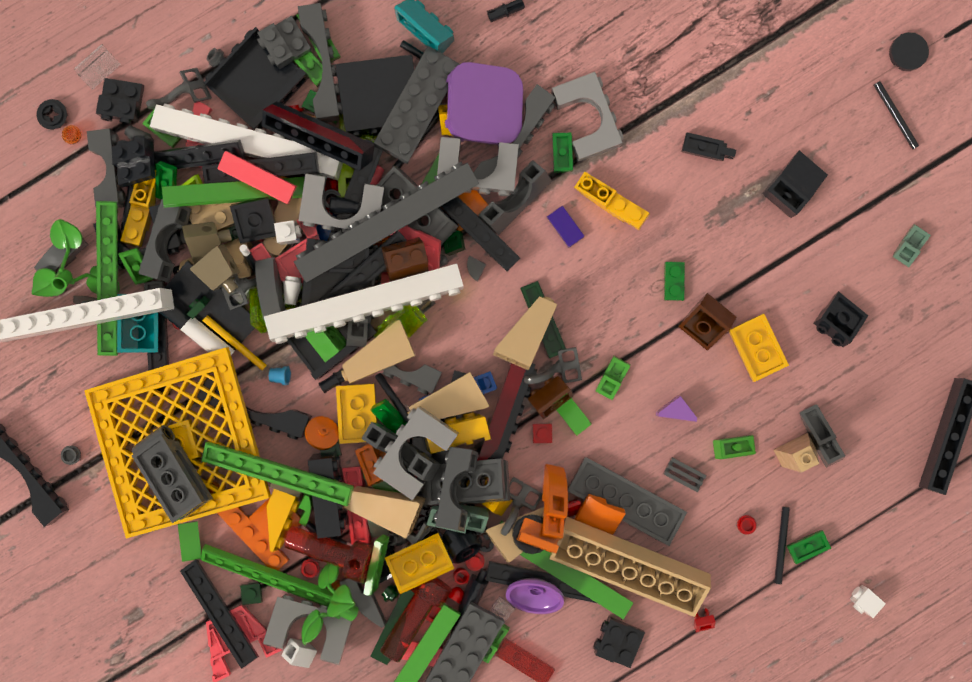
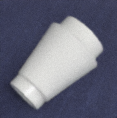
(292, 288)

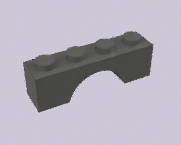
(101, 143)
(531, 183)
(156, 260)
(424, 378)
(413, 458)
(458, 464)

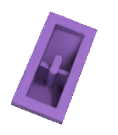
(677, 409)

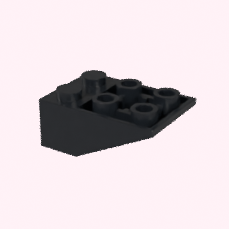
(795, 184)

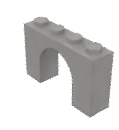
(589, 90)
(502, 178)
(314, 210)
(391, 467)
(288, 611)

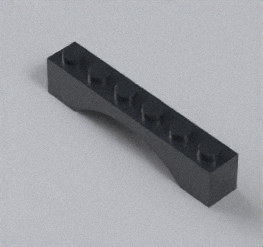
(290, 421)
(45, 502)

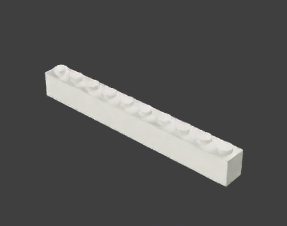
(255, 143)
(363, 303)
(86, 314)

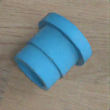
(280, 375)

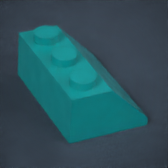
(424, 25)
(138, 334)

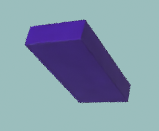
(565, 226)

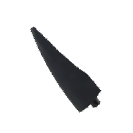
(473, 592)

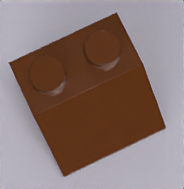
(405, 259)
(707, 321)
(550, 397)

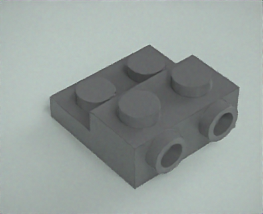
(283, 42)

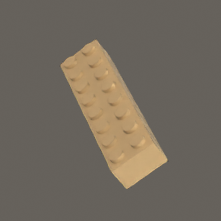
(632, 567)

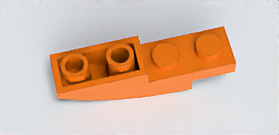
(555, 501)

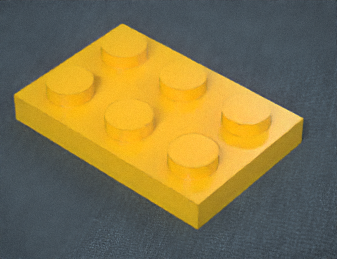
(758, 347)
(354, 411)
(419, 563)

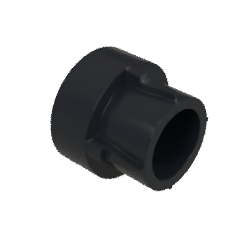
(461, 545)

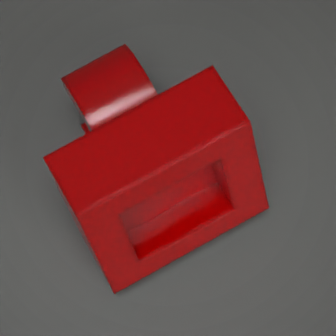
(704, 623)

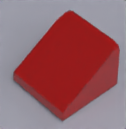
(573, 507)

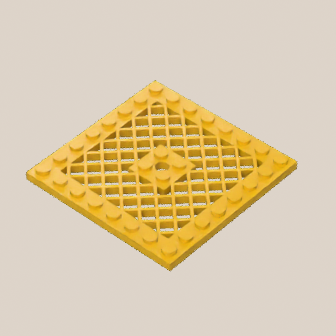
(114, 450)

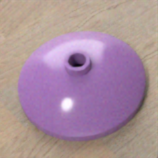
(535, 596)

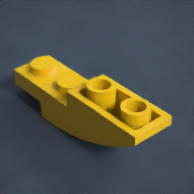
(611, 201)
(139, 214)

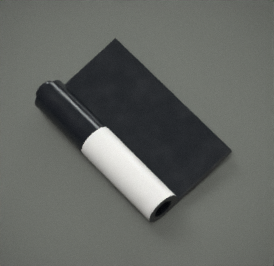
(185, 290)

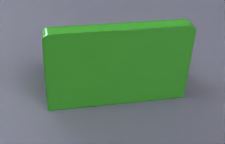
(327, 342)

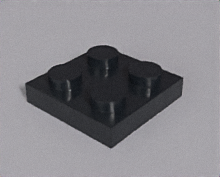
(253, 219)

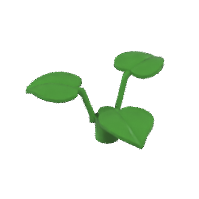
(45, 280)
(341, 604)

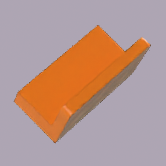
(532, 534)

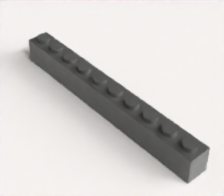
(385, 222)

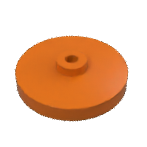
(321, 433)

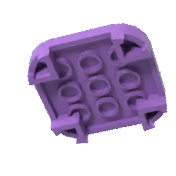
(484, 103)

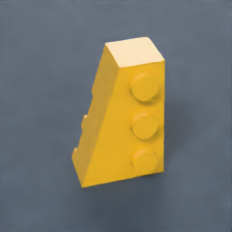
(470, 428)

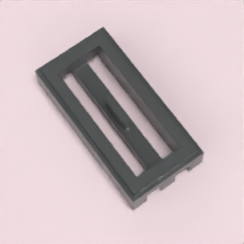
(699, 482)

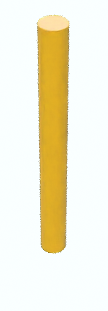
(234, 342)

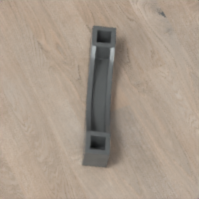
(313, 25)
(536, 106)

